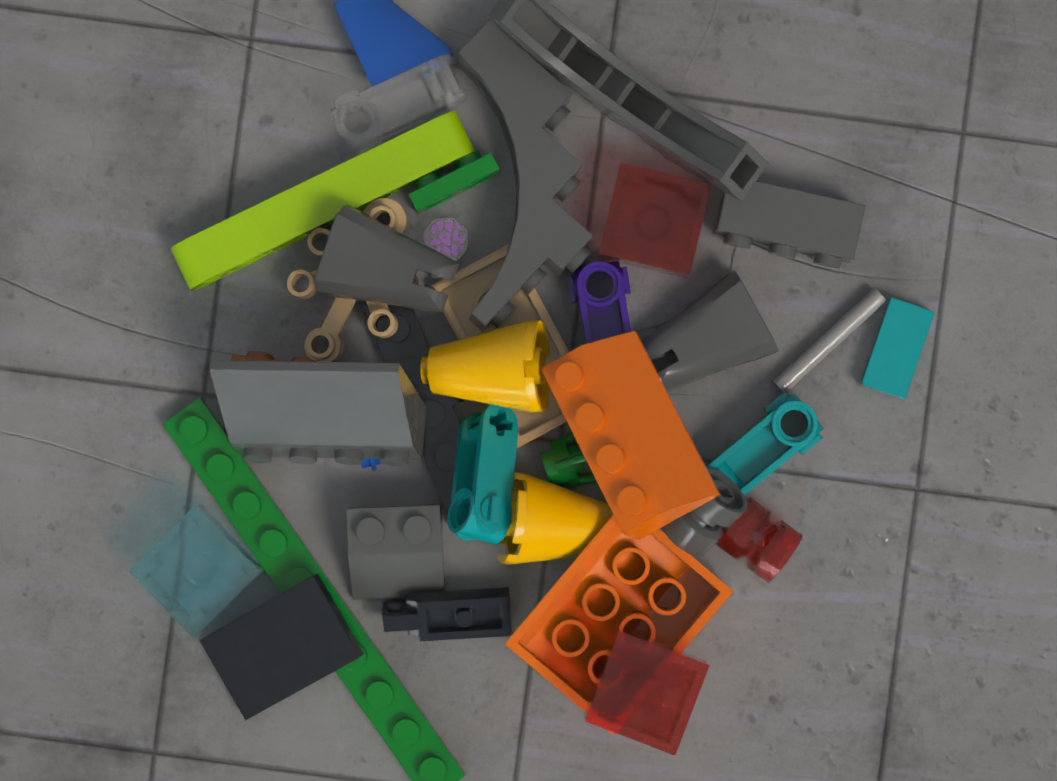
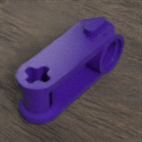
(601, 316)

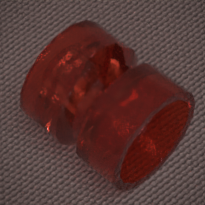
(771, 550)

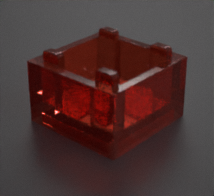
(654, 220)

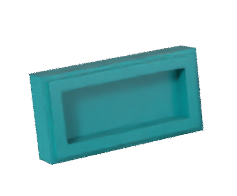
(897, 348)

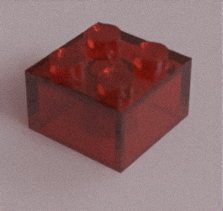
(646, 691)

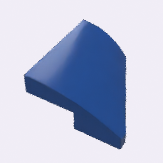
(387, 38)

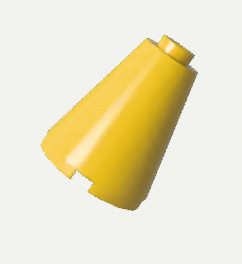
(493, 367)
(549, 521)

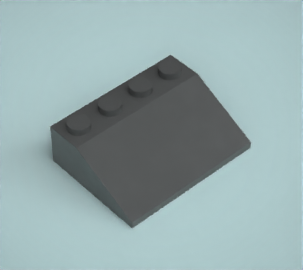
(320, 411)

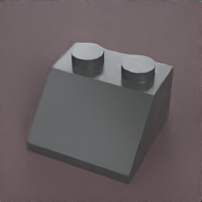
(395, 550)

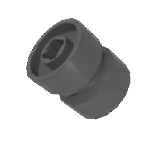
(704, 525)

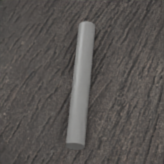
(829, 340)

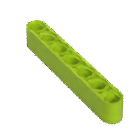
(316, 201)

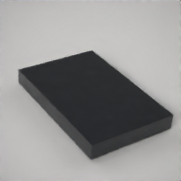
(282, 646)

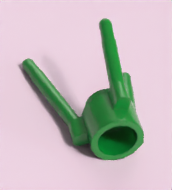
(565, 463)

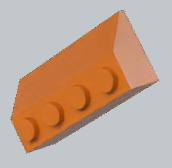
(630, 433)

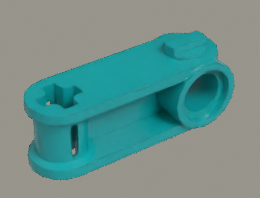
(766, 445)
(484, 475)

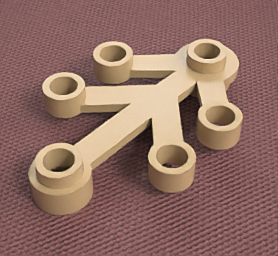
(342, 307)

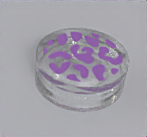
(447, 237)

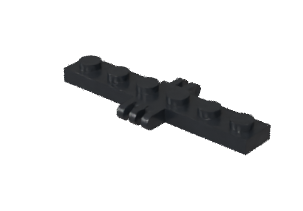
(441, 422)

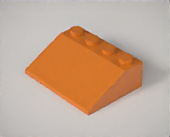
(612, 584)

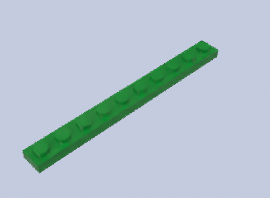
(290, 563)

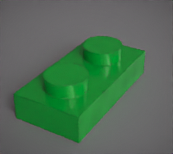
(470, 172)

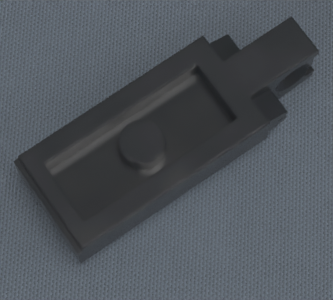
(451, 614)

